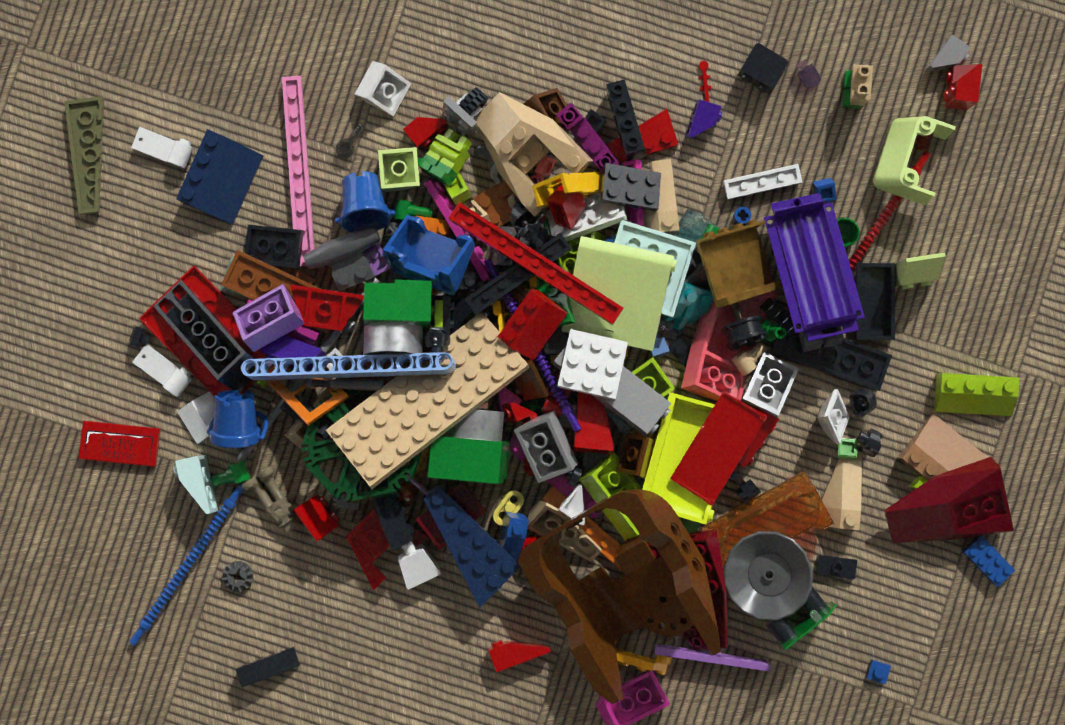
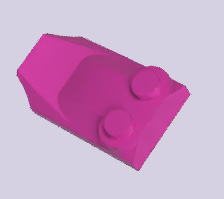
(641, 698)

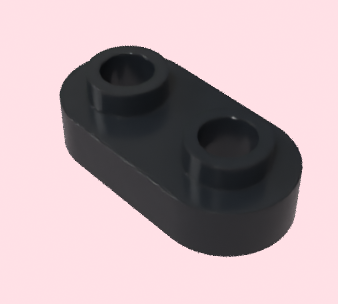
(574, 475)

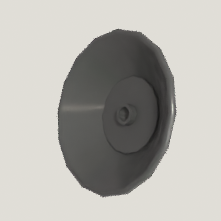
(752, 589)

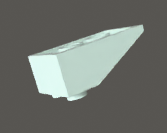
(195, 477)

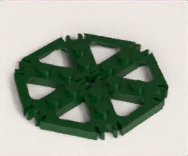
(350, 477)

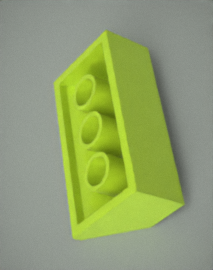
(976, 394)
(604, 481)

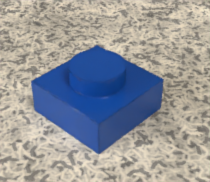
(878, 671)

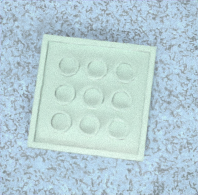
(653, 240)

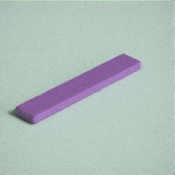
(706, 656)

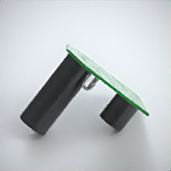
(816, 612)

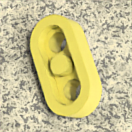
(507, 506)

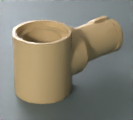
(746, 360)

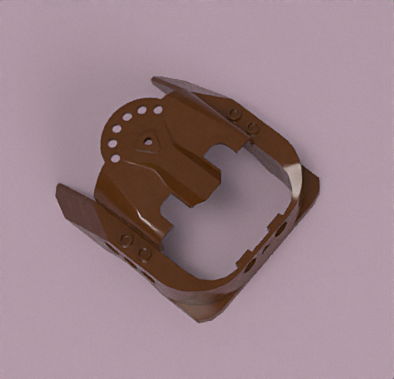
(605, 608)

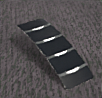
(779, 315)

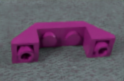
(586, 136)

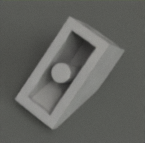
(949, 55)

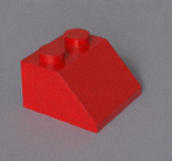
(317, 517)

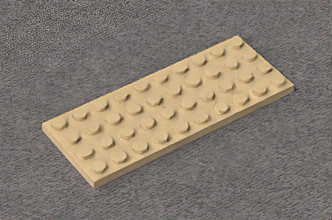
(421, 408)

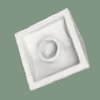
(198, 416)

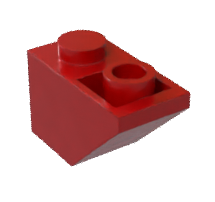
(423, 129)

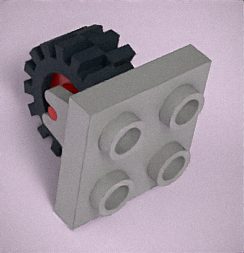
(465, 111)

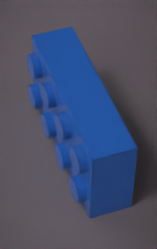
(988, 560)

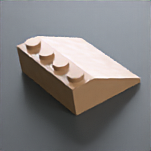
(938, 449)

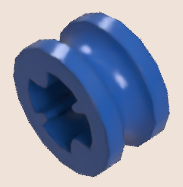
(746, 211)

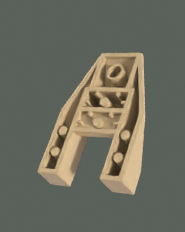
(520, 139)

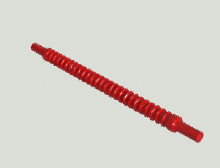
(883, 218)

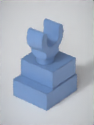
(660, 348)

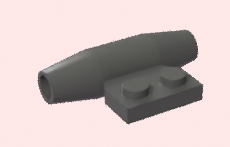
(345, 256)

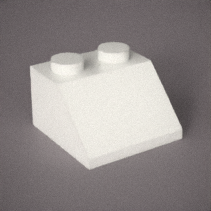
(383, 88)

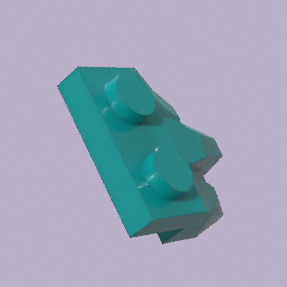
(692, 304)

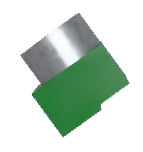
(396, 316)
(472, 450)

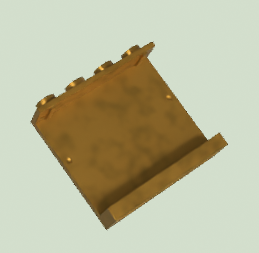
(736, 263)

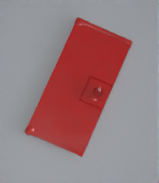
(718, 447)

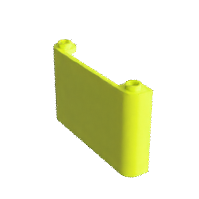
(672, 443)

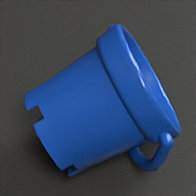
(363, 203)
(236, 421)

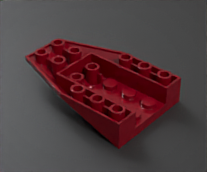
(953, 506)
(708, 546)

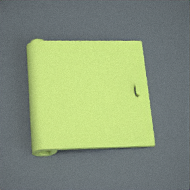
(630, 278)

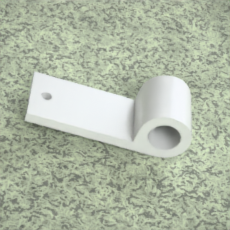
(163, 148)
(163, 370)

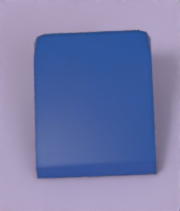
(826, 188)

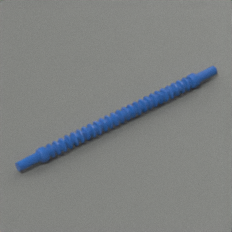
(145, 624)

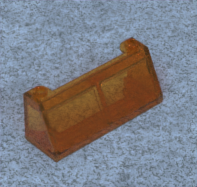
(783, 509)

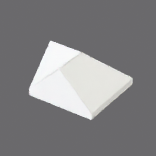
(833, 417)

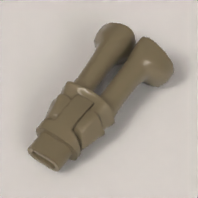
(280, 510)

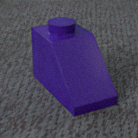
(703, 117)

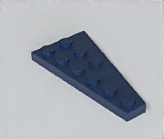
(477, 554)

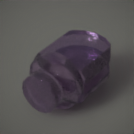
(808, 74)

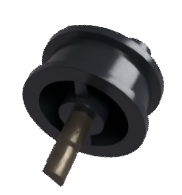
(743, 331)

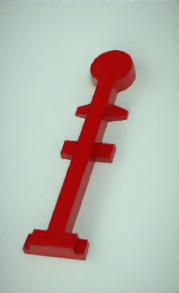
(703, 66)

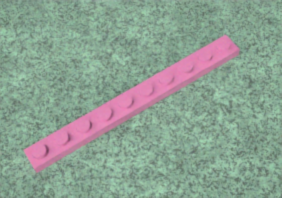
(298, 161)

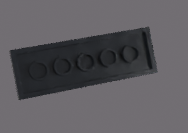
(846, 360)

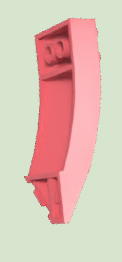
(709, 361)

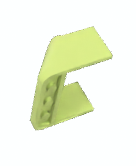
(892, 170)

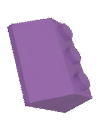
(268, 318)

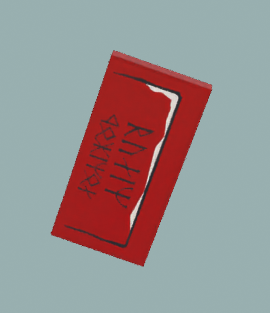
(119, 443)

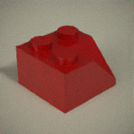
(962, 86)

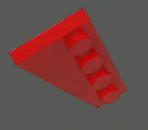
(656, 135)

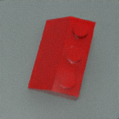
(532, 324)

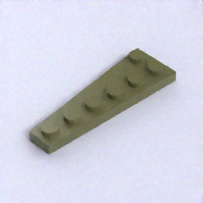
(85, 139)

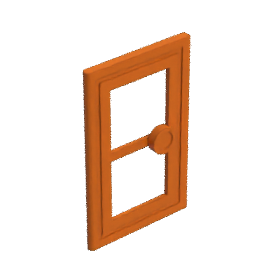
(298, 408)

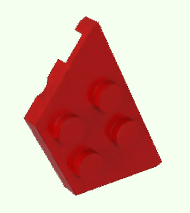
(325, 307)

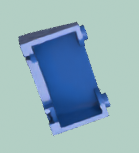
(428, 256)

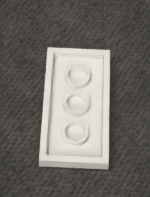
(593, 218)

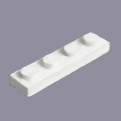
(762, 181)

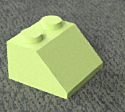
(398, 169)

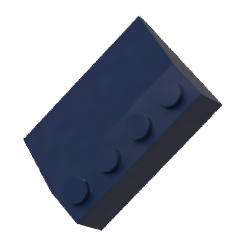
(219, 177)

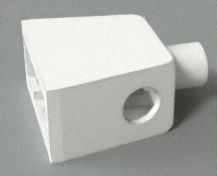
(417, 565)

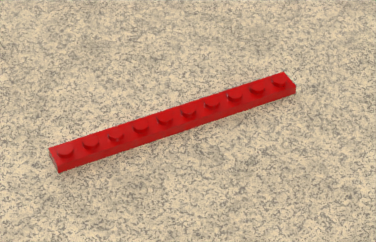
(536, 263)

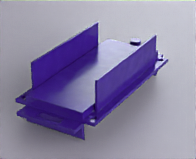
(813, 266)

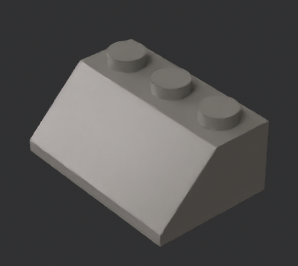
(546, 447)

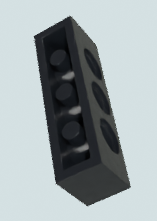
(625, 120)

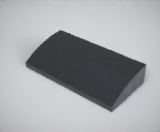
(877, 296)

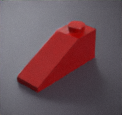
(512, 653)

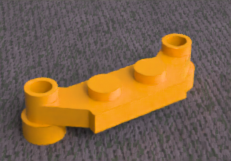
(643, 663)

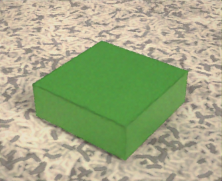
(847, 449)

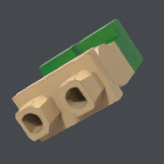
(860, 84)

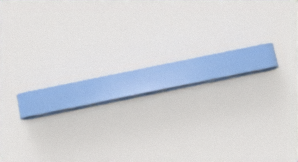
(356, 370)

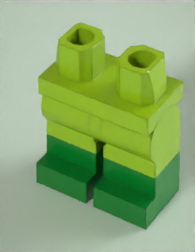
(445, 157)

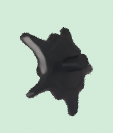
(534, 234)

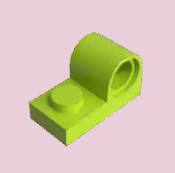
(459, 190)

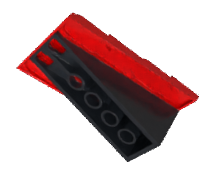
(202, 332)

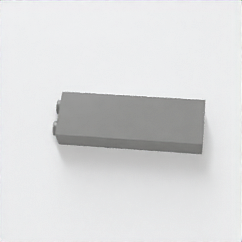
(634, 401)

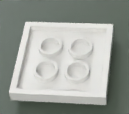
(592, 364)

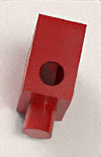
(566, 207)

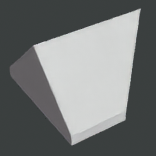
(574, 503)

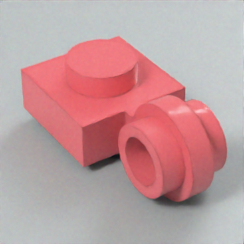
(543, 169)

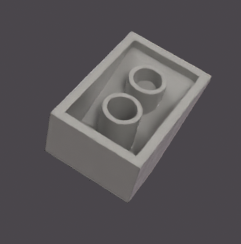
(770, 384)

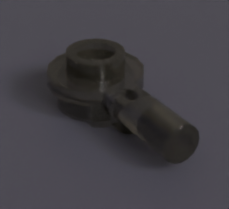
(345, 147)

